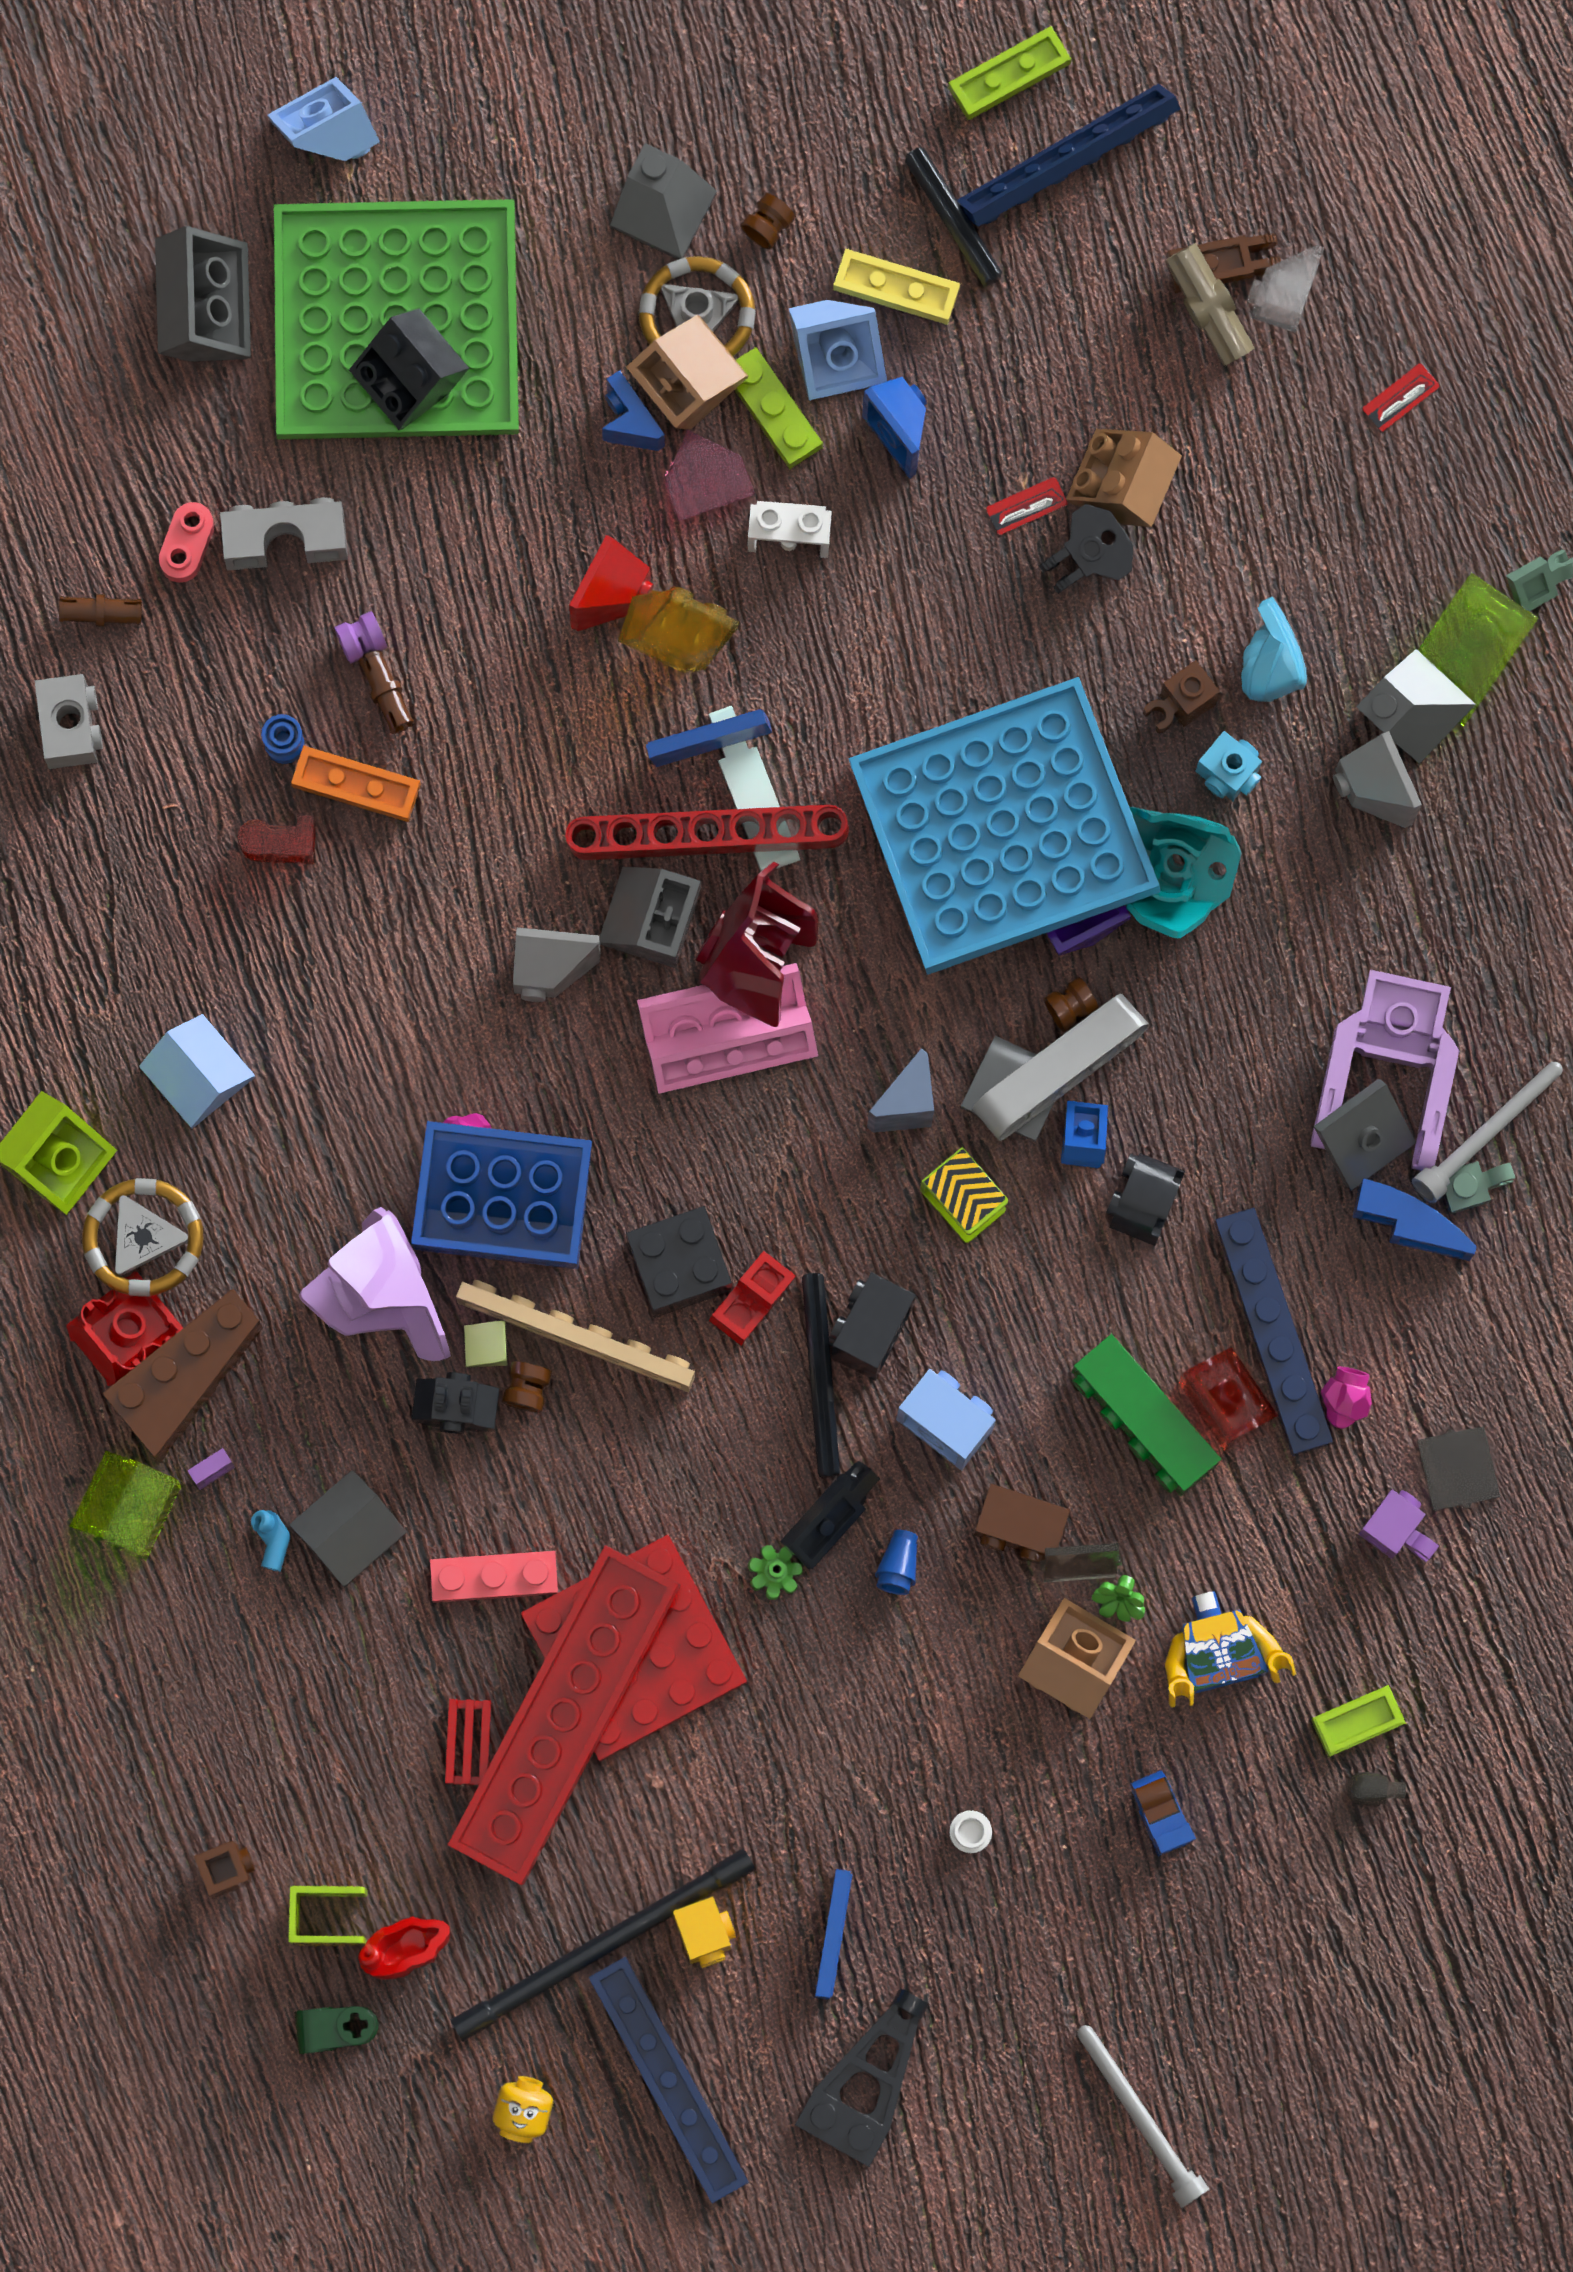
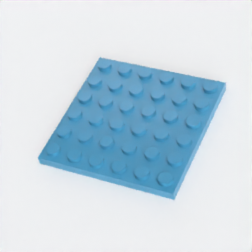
(1004, 825)

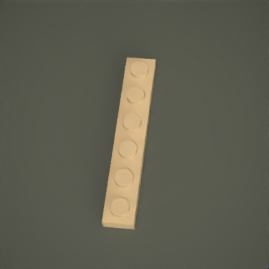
(559, 1328)

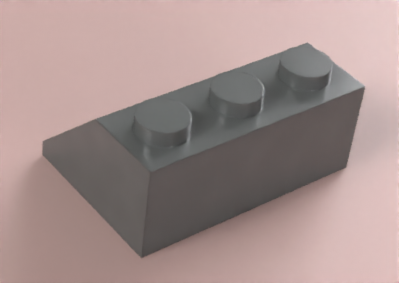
(202, 296)

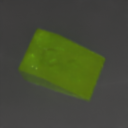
(1477, 638)

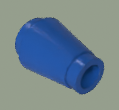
(898, 1566)

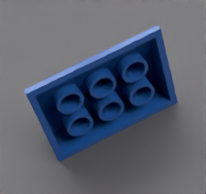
(502, 1195)

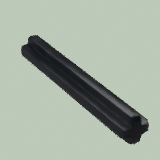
(953, 216)

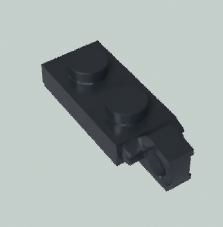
(830, 1515)

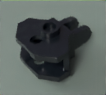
(1089, 551)
(455, 1404)

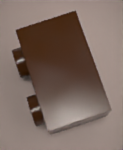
(1020, 1523)

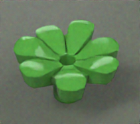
(770, 1579)
(1120, 1599)

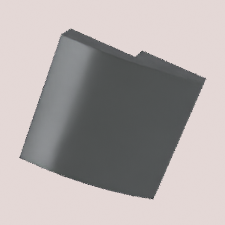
(999, 1063)

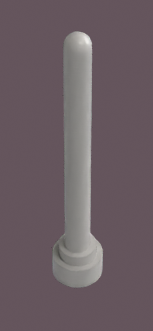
(1433, 1182)
(1185, 2183)

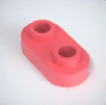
(186, 540)

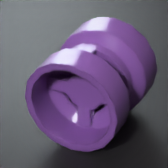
(369, 633)

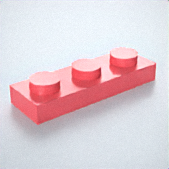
(494, 1576)

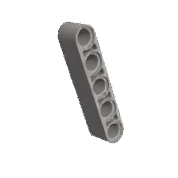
(1060, 1067)

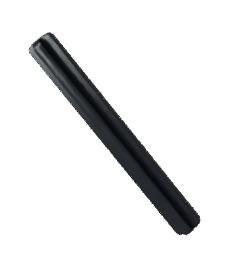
(820, 1375)

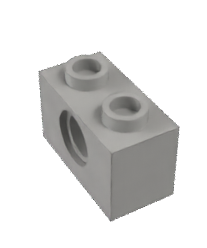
(55, 700)

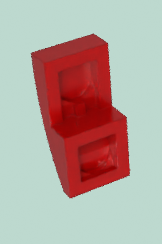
(752, 1298)

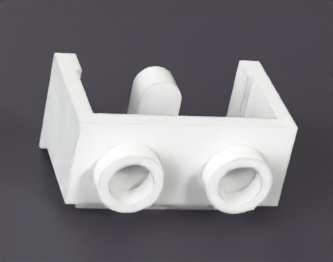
(789, 525)

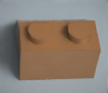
(1076, 1658)

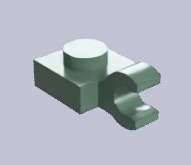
(1538, 579)
(1470, 1185)

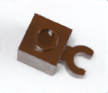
(1184, 697)

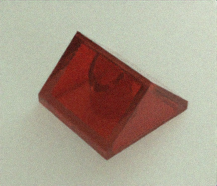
(1227, 1398)

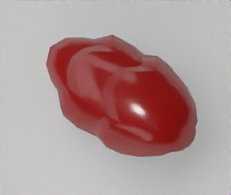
(403, 1947)

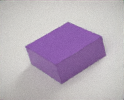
(211, 1469)

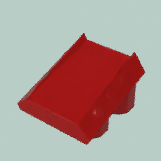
(122, 1331)

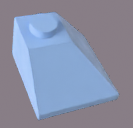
(327, 122)
(837, 347)

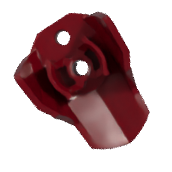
(731, 953)

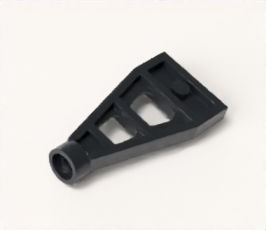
(843, 2126)

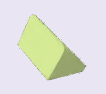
(486, 1344)

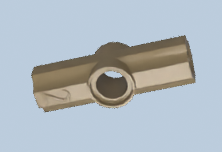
(1209, 304)

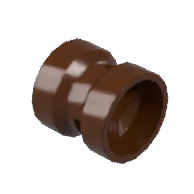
(767, 221)
(1075, 1002)
(526, 1387)

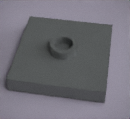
(1365, 1134)

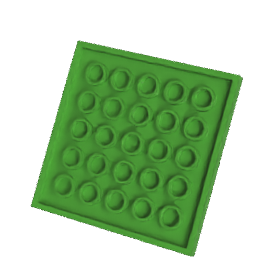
(363, 262)

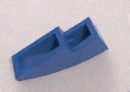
(1411, 1220)

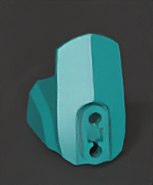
(1190, 888)

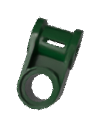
(327, 2028)

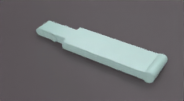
(751, 789)

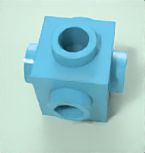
(1217, 764)

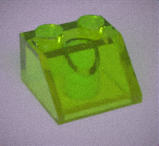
(126, 1505)

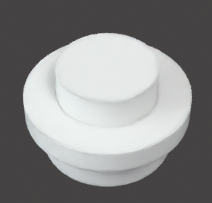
(970, 1831)

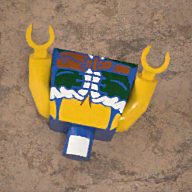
(1220, 1651)

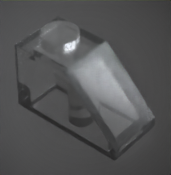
(1285, 289)

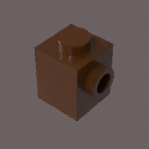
(225, 1868)

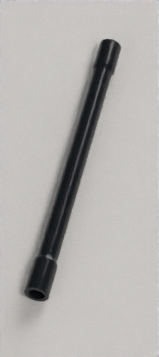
(487, 2012)

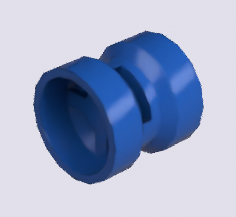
(284, 747)

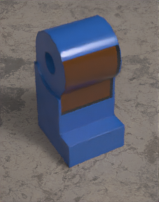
(1161, 1813)

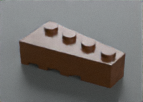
(183, 1373)

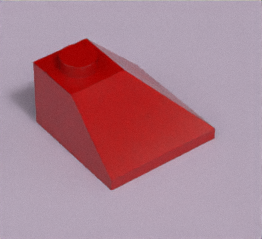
(609, 586)

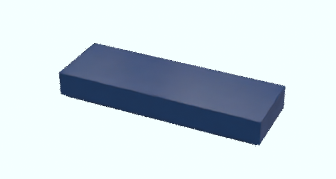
(709, 737)
(833, 1934)

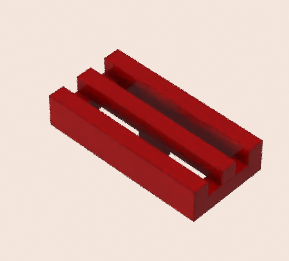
(469, 1706)

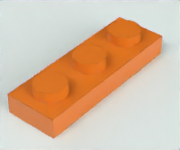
(355, 783)

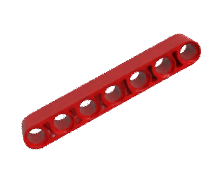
(689, 822)

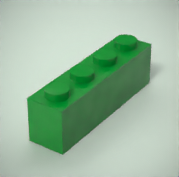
(1145, 1416)

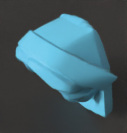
(1273, 658)

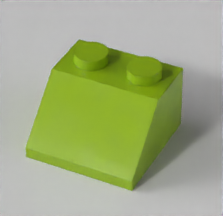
(54, 1152)

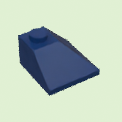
(897, 419)

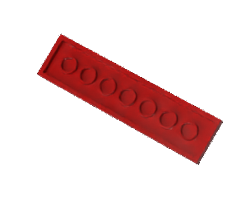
(564, 1715)

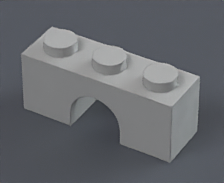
(250, 531)

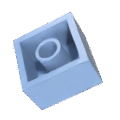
(946, 1417)

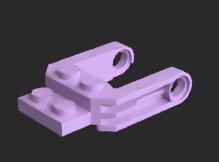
(1404, 1026)

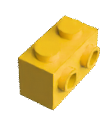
(704, 1932)

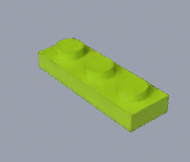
(1009, 73)
(776, 411)

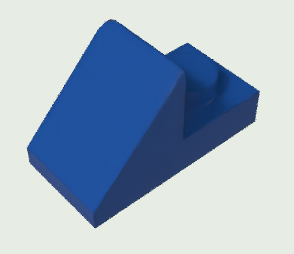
(636, 424)
(1084, 1134)

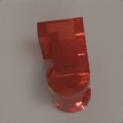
(279, 843)

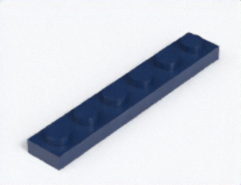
(1069, 154)
(1273, 1331)
(668, 2080)

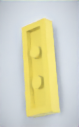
(896, 286)

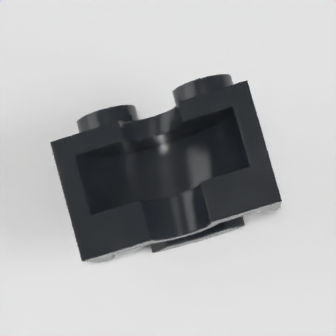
(1145, 1199)

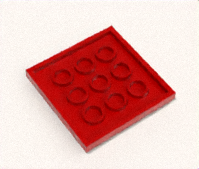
(682, 1667)

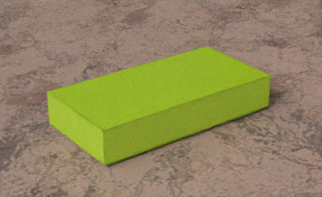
(1358, 1721)

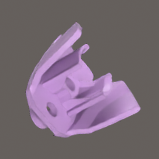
(378, 1288)

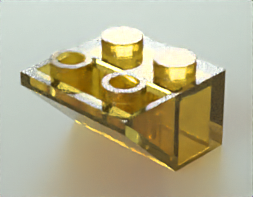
(677, 629)

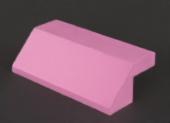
(703, 1040)

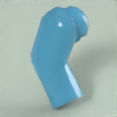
(274, 1535)

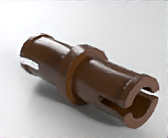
(100, 610)
(386, 692)

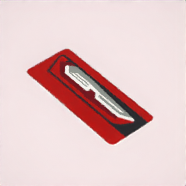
(1401, 397)
(1026, 505)

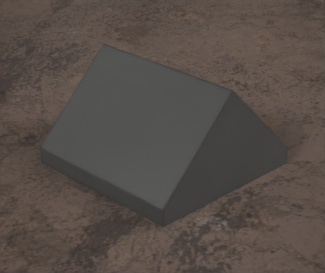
(348, 1528)

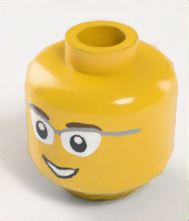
(522, 2110)

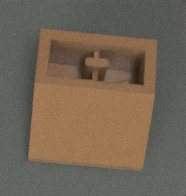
(687, 372)
(1125, 475)

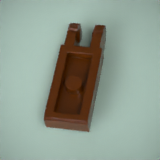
(1231, 258)

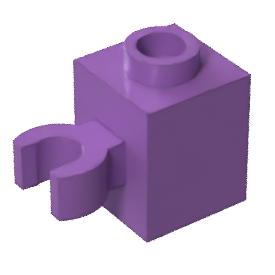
(1395, 1525)

